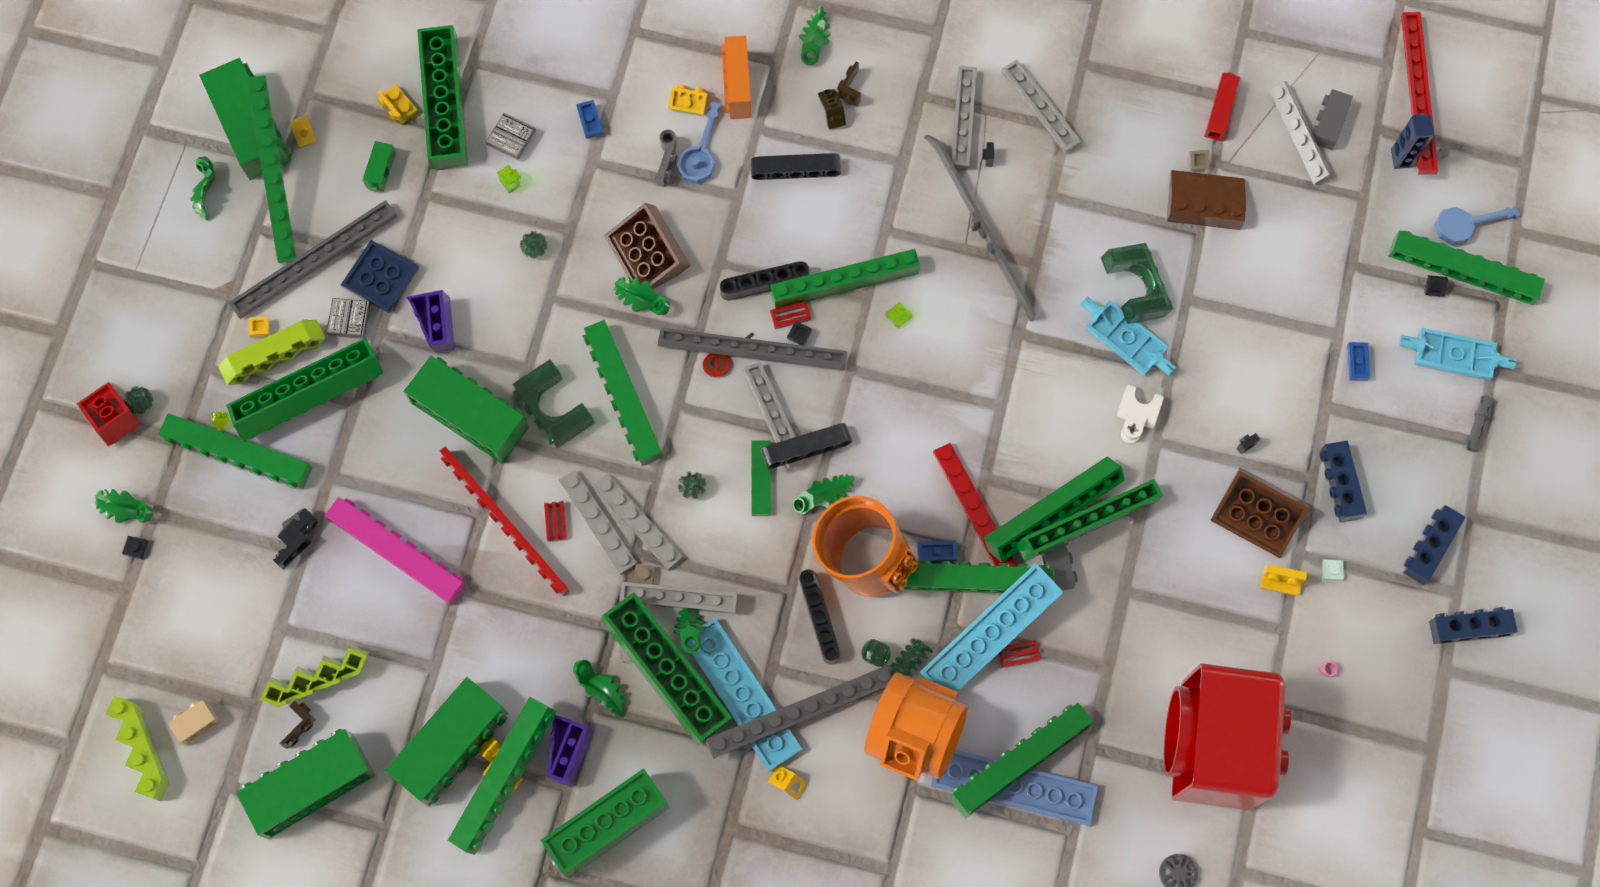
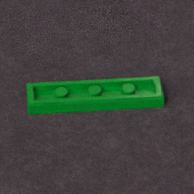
(760, 480)

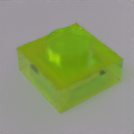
(898, 315)

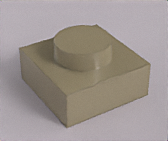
(1199, 159)
(644, 574)

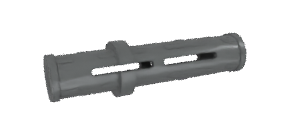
(1481, 417)

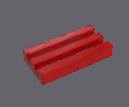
(773, 312)
(553, 505)
(1021, 661)

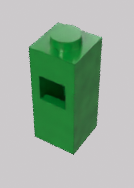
(379, 166)

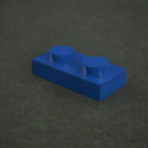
(589, 119)
(1358, 361)
(937, 551)

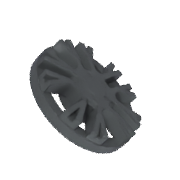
(1178, 872)

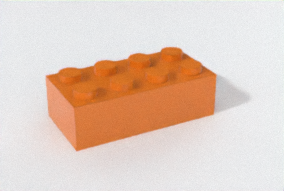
(736, 77)

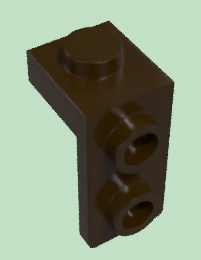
(846, 93)
(833, 108)
(305, 725)

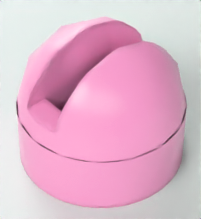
(1329, 665)

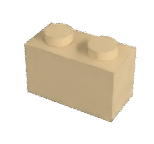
(193, 722)

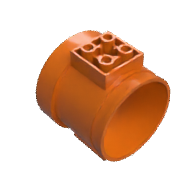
(842, 522)
(916, 727)

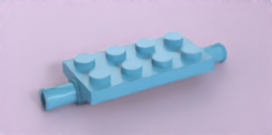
(1128, 341)
(1456, 353)

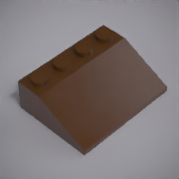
(1206, 200)
(647, 247)
(1260, 512)

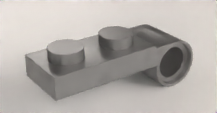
(669, 157)

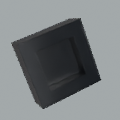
(988, 154)
(1436, 286)
(799, 333)
(1247, 442)
(135, 547)

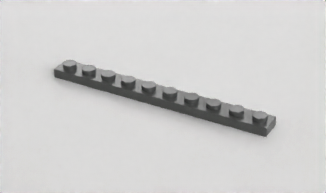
(312, 259)
(752, 348)
(799, 712)

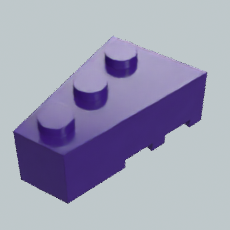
(435, 319)
(567, 749)

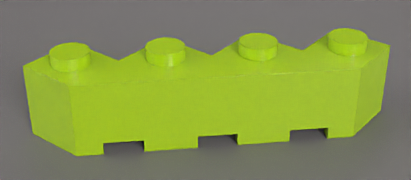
(275, 348)
(306, 682)
(143, 754)

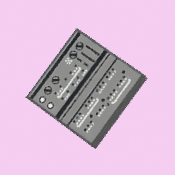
(510, 136)
(348, 318)

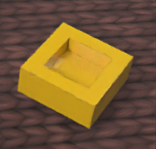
(259, 326)

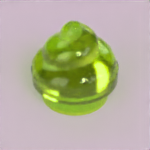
(219, 420)

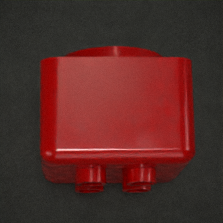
(1226, 737)

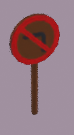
(716, 364)

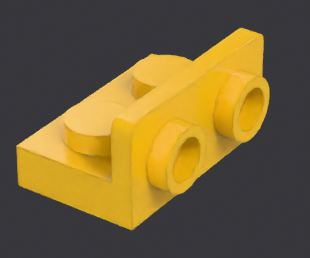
(688, 100)
(398, 104)
(1282, 579)

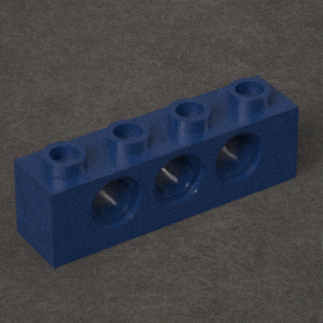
(1412, 141)
(1341, 452)
(1451, 521)
(1504, 625)

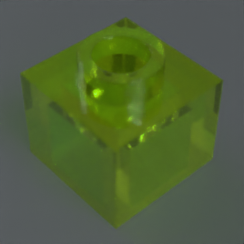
(509, 178)

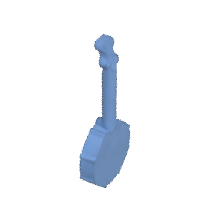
(696, 163)
(1457, 225)

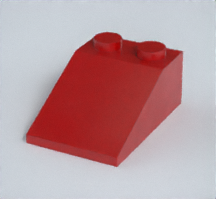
(108, 414)

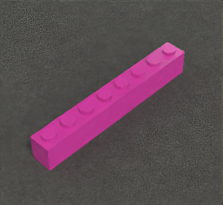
(394, 550)

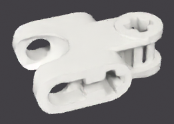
(1137, 414)

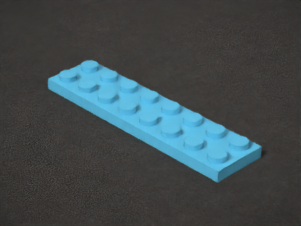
(993, 630)
(741, 692)

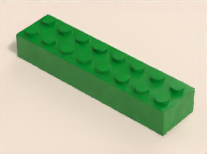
(442, 97)
(304, 389)
(666, 668)

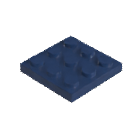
(379, 276)

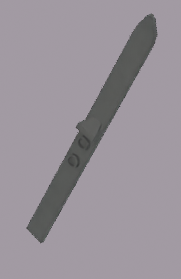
(984, 232)

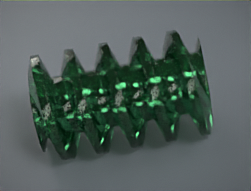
(911, 657)

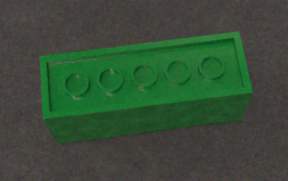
(231, 100)
(466, 408)
(447, 742)
(305, 783)
(605, 823)

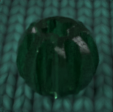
(533, 250)
(134, 395)
(687, 481)
(876, 653)

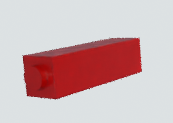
(1222, 106)

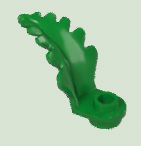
(814, 36)
(204, 166)
(641, 296)
(823, 494)
(122, 506)
(689, 629)
(600, 687)

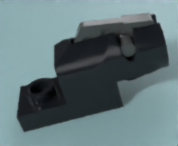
(294, 536)

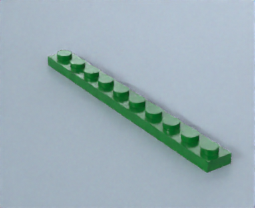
(271, 168)

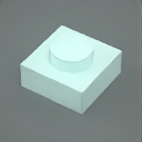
(1332, 570)

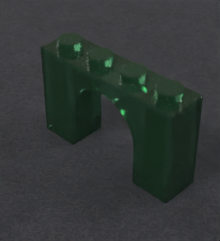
(1139, 261)
(557, 429)

